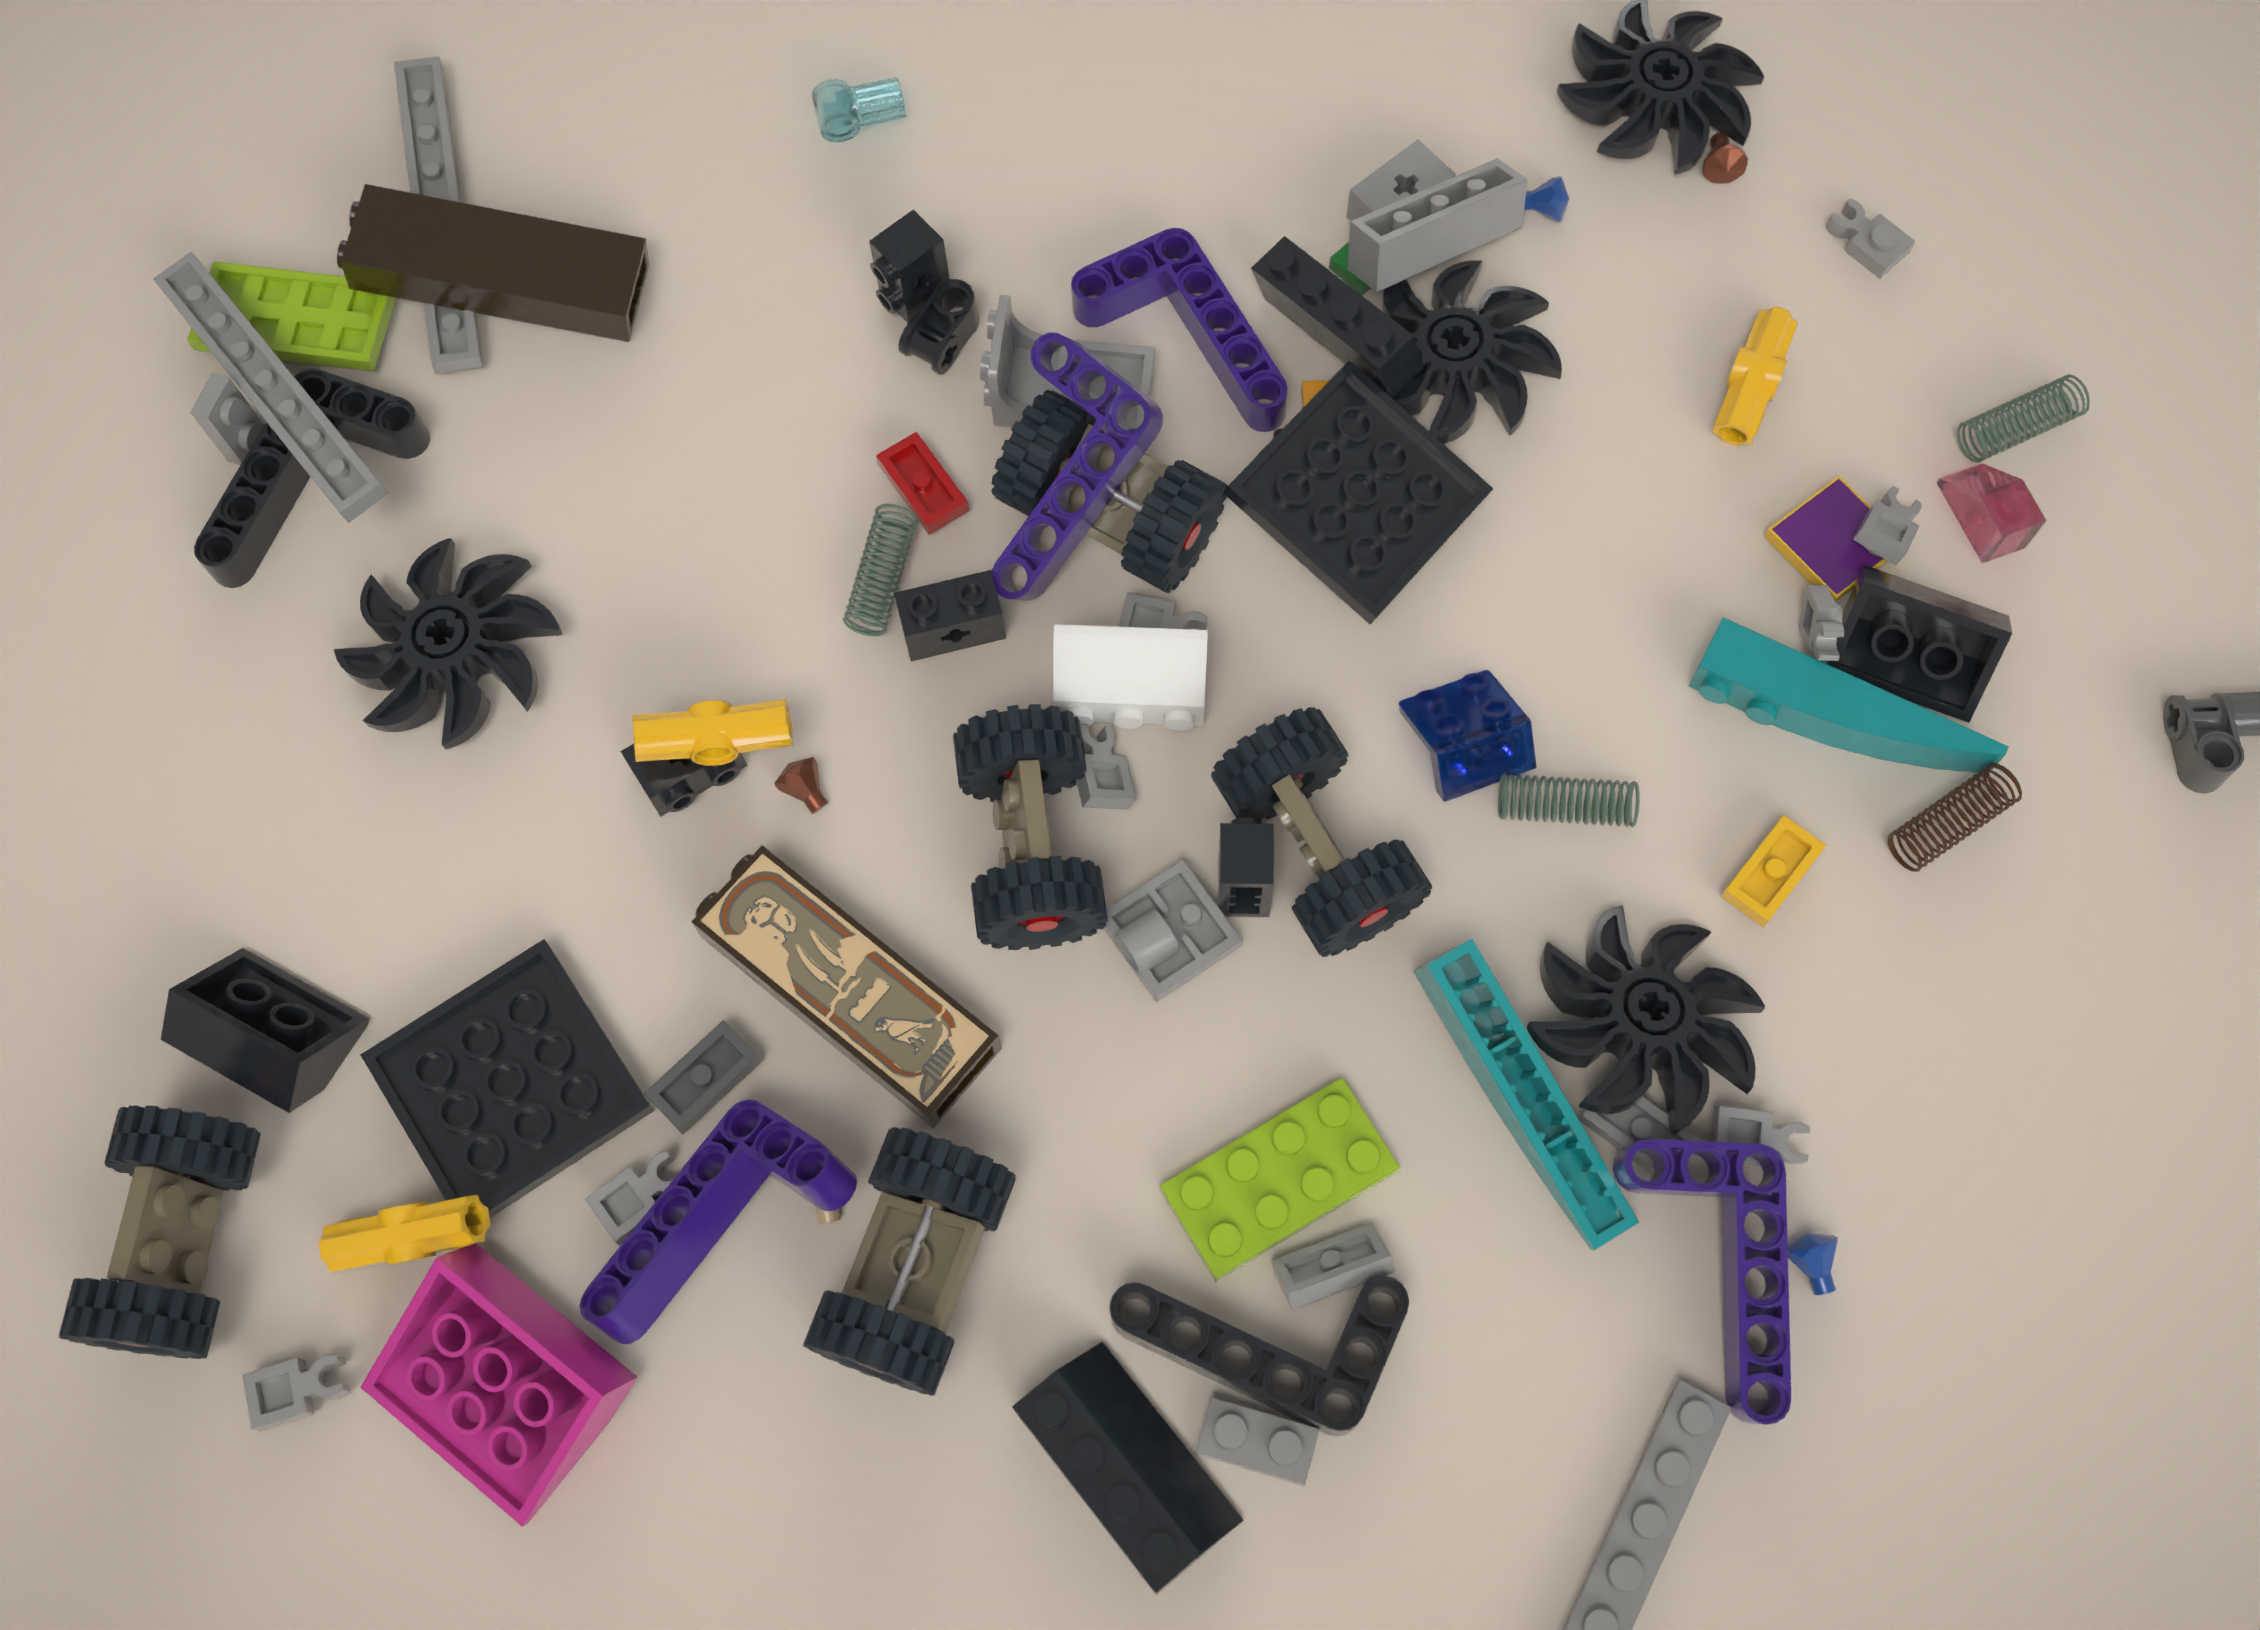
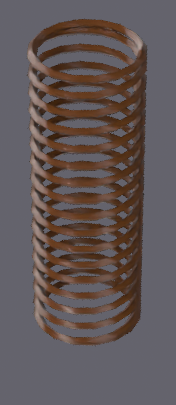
(1985, 773)

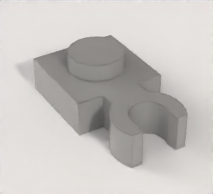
(1872, 243)
(1889, 527)
(1157, 613)
(1821, 623)
(1107, 776)
(1755, 1127)
(628, 1198)
(286, 1390)

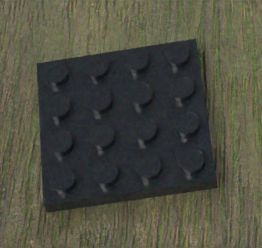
(1358, 491)
(507, 1082)

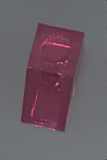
(1992, 510)

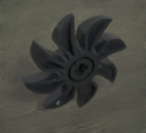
(1660, 85)
(1471, 349)
(448, 643)
(1646, 1019)

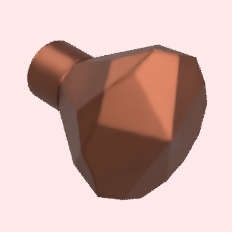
(1724, 161)
(801, 781)

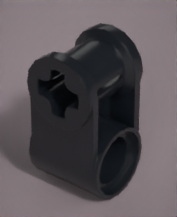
(940, 334)

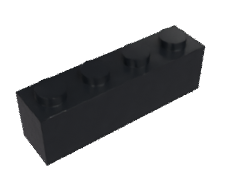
(1337, 316)

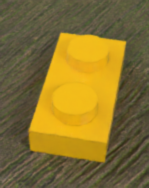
(1773, 871)

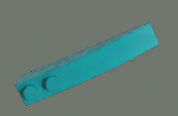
(1832, 706)
(1524, 1092)

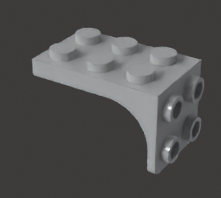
(1014, 383)

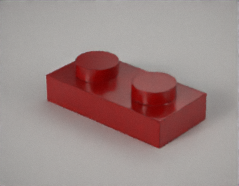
(922, 483)

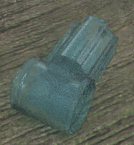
(845, 108)

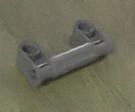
(2210, 731)

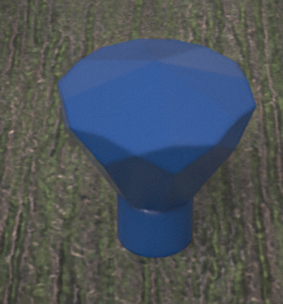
(1549, 199)
(1815, 1257)

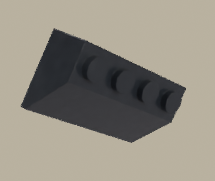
(1127, 1466)

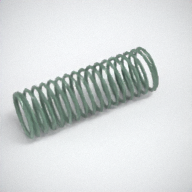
(1982, 436)
(888, 523)
(1620, 806)

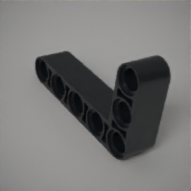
(273, 499)
(1268, 1359)

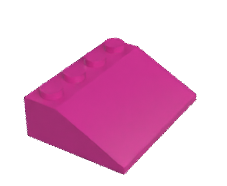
(496, 1380)

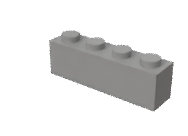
(1436, 224)

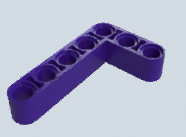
(1200, 314)
(1081, 468)
(700, 1208)
(1739, 1256)

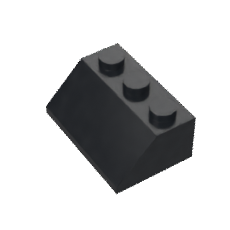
(1920, 643)
(261, 1028)

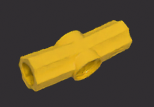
(1755, 376)
(712, 731)
(404, 1233)

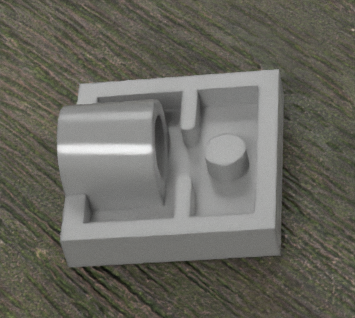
(1170, 930)

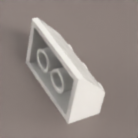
(1130, 675)

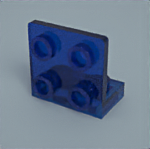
(1471, 733)

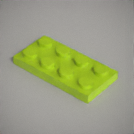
(306, 315)
(1279, 1179)

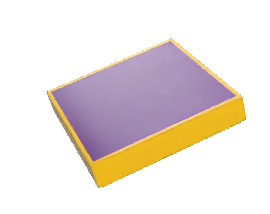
(1821, 535)

